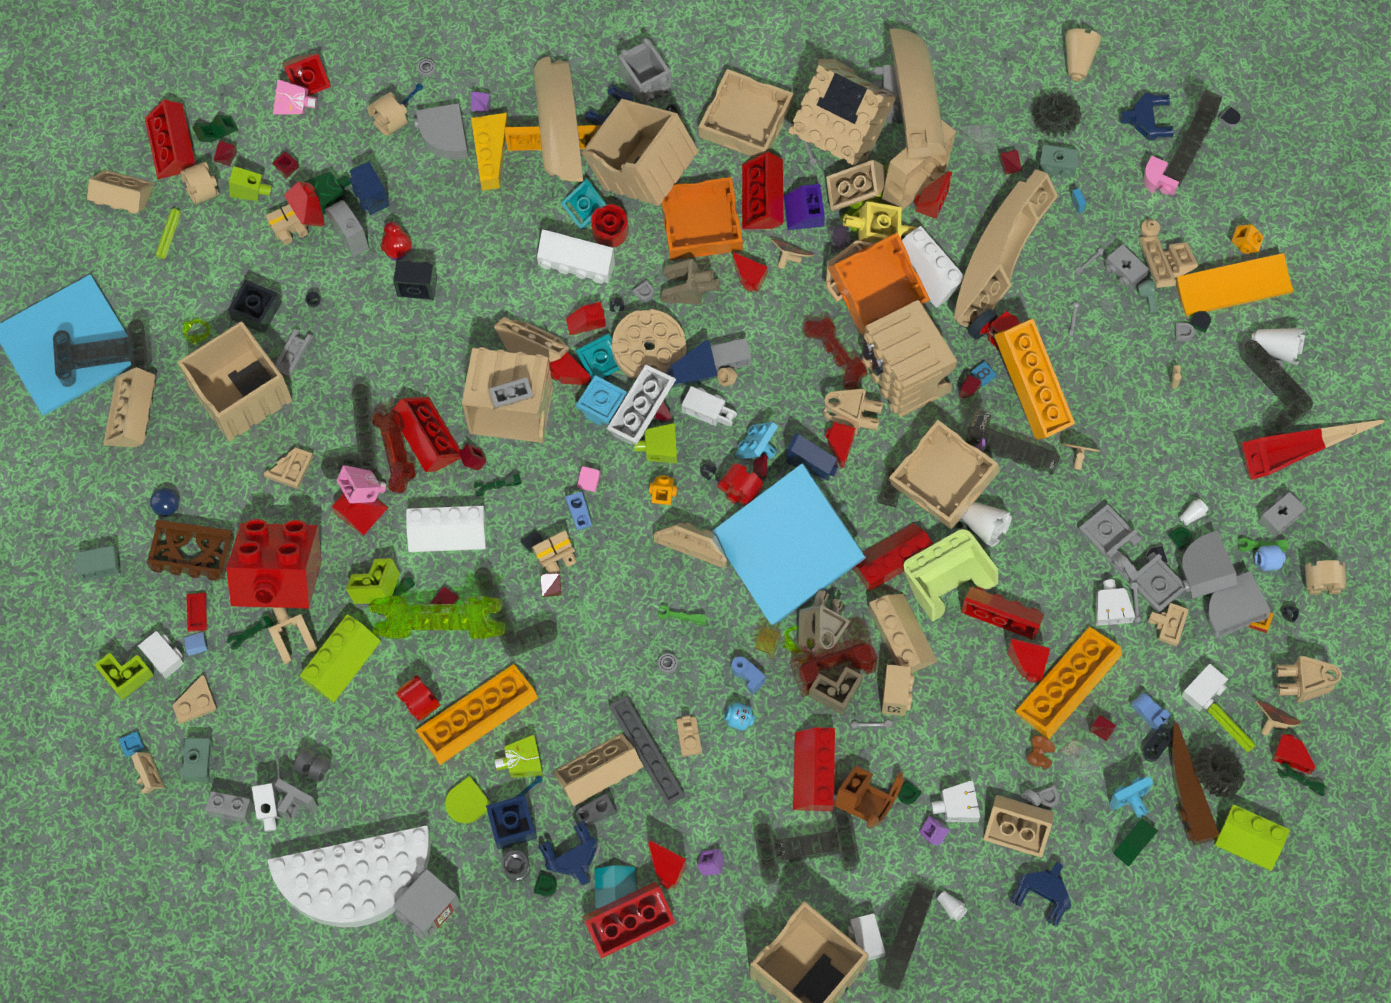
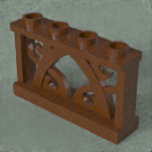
(188, 531)

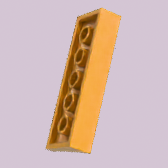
(529, 137)
(1234, 284)
(1034, 379)
(1069, 682)
(477, 714)

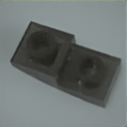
(888, 494)

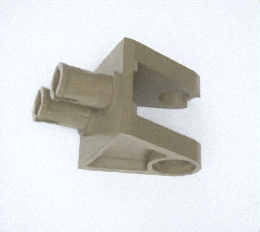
(696, 283)
(820, 622)

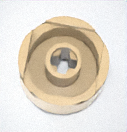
(388, 114)
(199, 183)
(1325, 577)

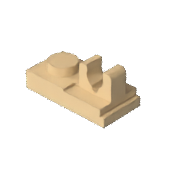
(689, 736)
(146, 768)

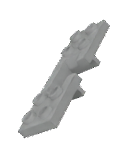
(1155, 580)

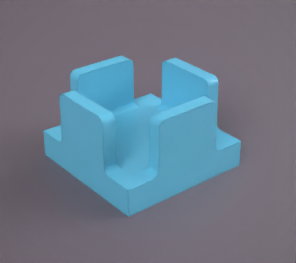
(601, 401)

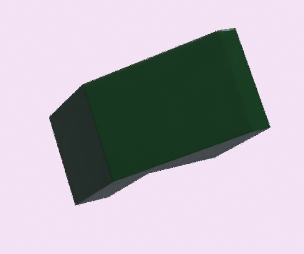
(218, 128)
(1135, 842)

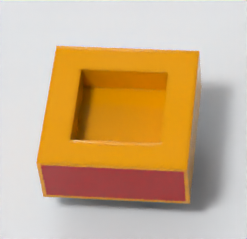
(1262, 626)

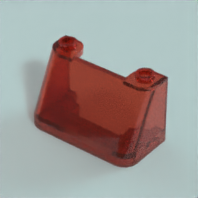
(807, 667)

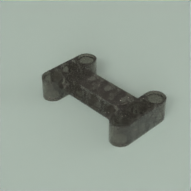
(100, 352)
(806, 846)

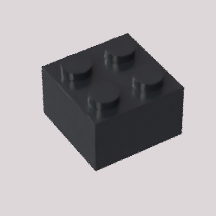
(415, 280)
(254, 306)

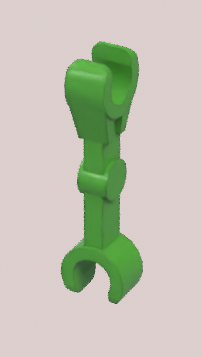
(1283, 544)
(699, 619)

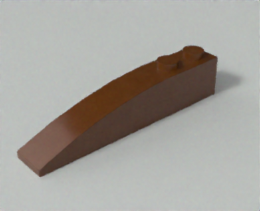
(1190, 795)

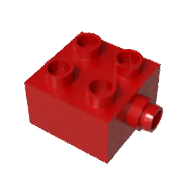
(274, 564)

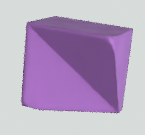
(480, 102)
(934, 831)
(711, 862)

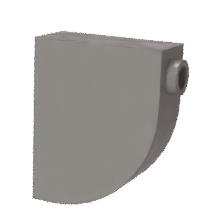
(442, 131)
(347, 227)
(1207, 566)
(1237, 606)

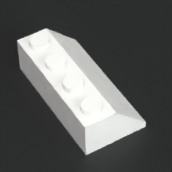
(575, 256)
(933, 266)
(640, 405)
(446, 528)

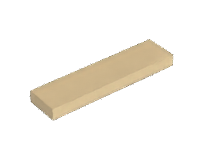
(1157, 261)

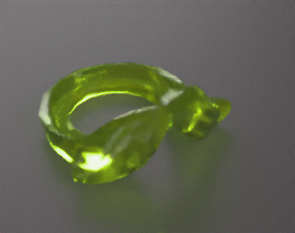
(195, 338)
(789, 643)

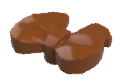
(1040, 745)

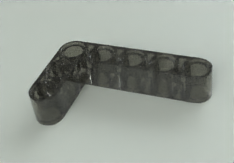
(1194, 137)
(1277, 387)
(363, 438)
(1008, 446)
(511, 636)
(907, 936)

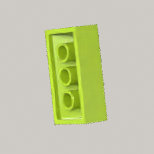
(340, 658)

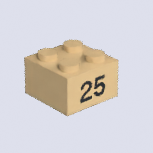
(896, 690)

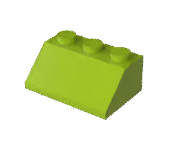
(1252, 837)

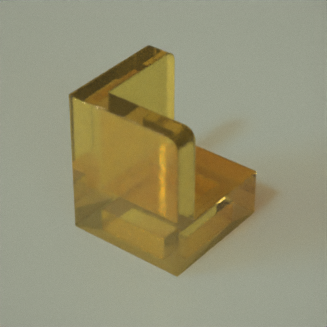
(768, 641)

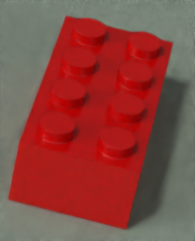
(628, 919)

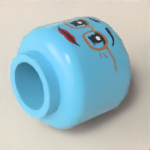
(739, 716)

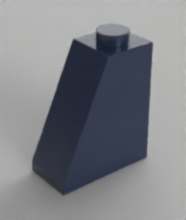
(694, 366)
(813, 457)

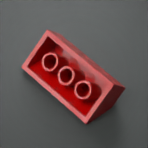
(169, 139)
(762, 192)
(427, 433)
(888, 557)
(1002, 613)
(814, 769)

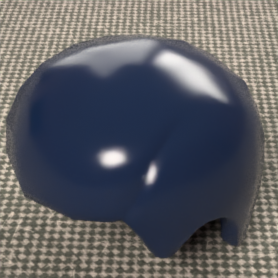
(164, 502)

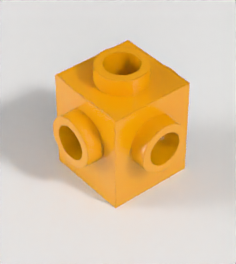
(1247, 238)
(663, 490)

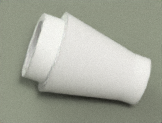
(1195, 511)
(953, 907)

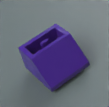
(804, 207)

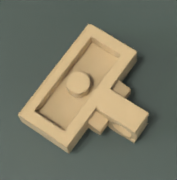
(1170, 623)

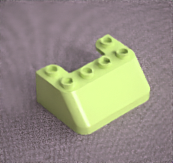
(947, 567)

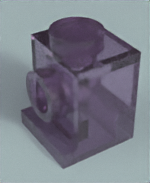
(839, 238)

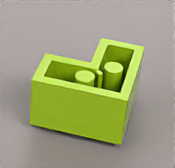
(376, 584)
(126, 678)

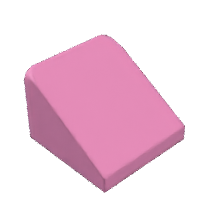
(588, 479)

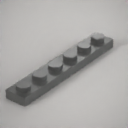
(646, 751)

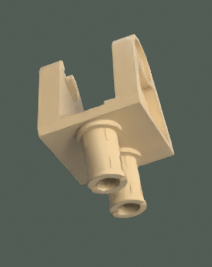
(850, 409)
(284, 621)
(1308, 678)

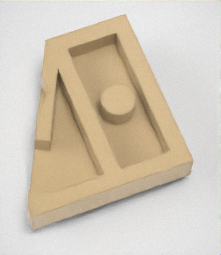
(291, 468)
(194, 702)

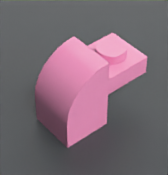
(1155, 177)

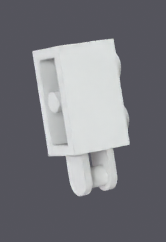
(707, 407)

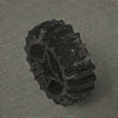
(1051, 121)
(1220, 758)

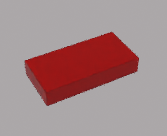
(196, 612)

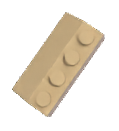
(130, 408)
(901, 632)
(598, 769)

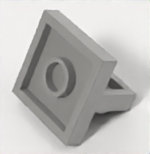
(292, 801)

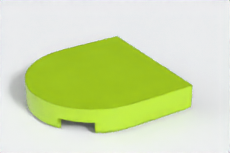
(466, 802)

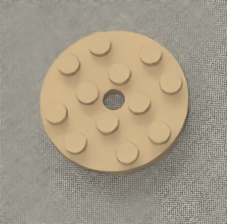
(647, 327)

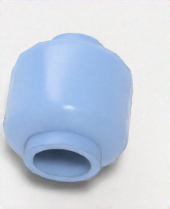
(1269, 558)

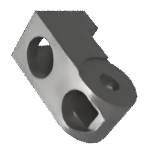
(596, 810)

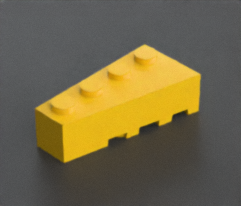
(490, 148)

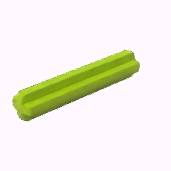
(168, 233)
(1231, 727)

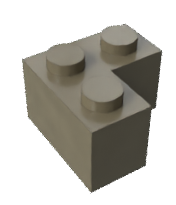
(836, 695)

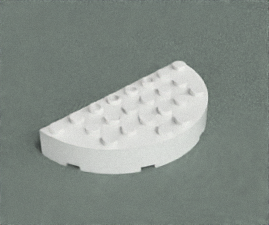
(352, 880)

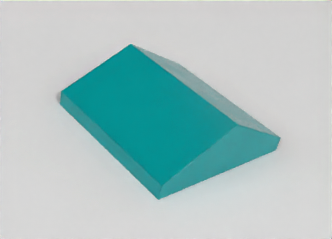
(585, 201)
(598, 358)
(613, 883)

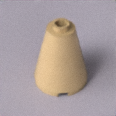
(1080, 51)

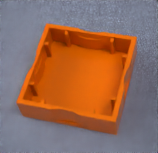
(701, 219)
(878, 281)

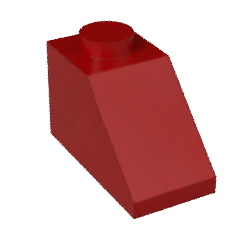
(749, 272)
(586, 319)
(569, 371)
(840, 441)
(1294, 753)

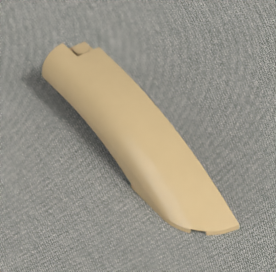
(917, 95)
(557, 119)
(1000, 246)

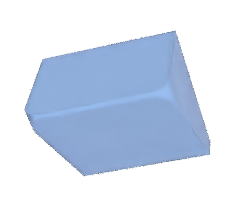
(195, 643)

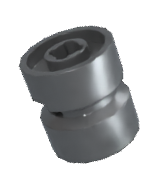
(312, 764)
(515, 866)

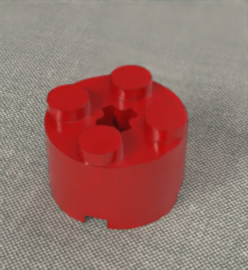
(609, 225)
(740, 485)
(417, 698)

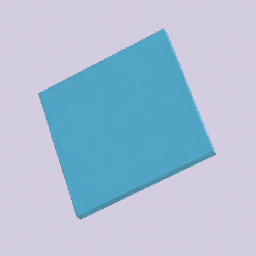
(30, 334)
(788, 544)

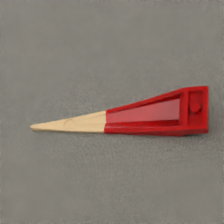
(1274, 452)

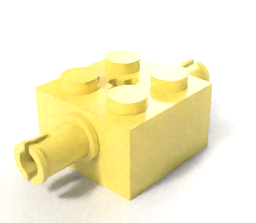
(877, 222)

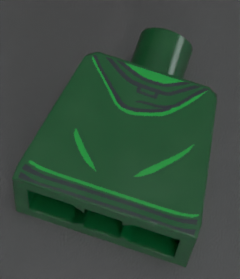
(329, 189)

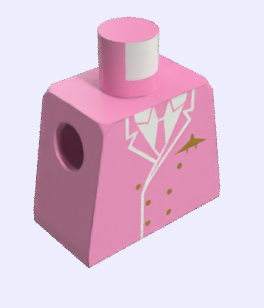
(292, 99)
(359, 485)

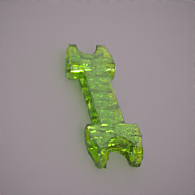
(466, 616)

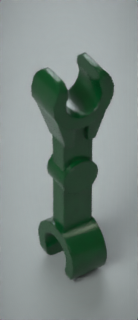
(510, 481)
(406, 585)
(264, 623)
(1318, 788)

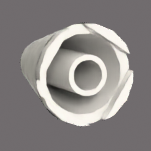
(1281, 343)
(987, 522)

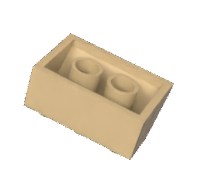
(855, 184)
(119, 191)
(1019, 826)

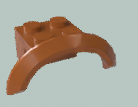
(865, 801)

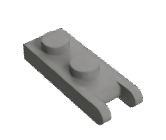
(292, 354)

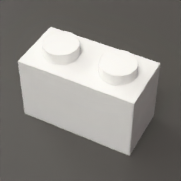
(160, 654)
(1205, 687)
(867, 935)

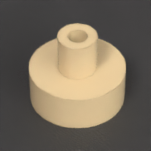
(1150, 228)
(726, 376)

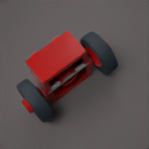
(990, 323)

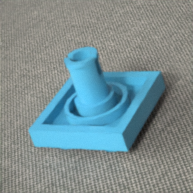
(757, 441)
(1132, 795)

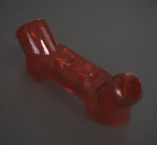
(825, 331)
(400, 469)

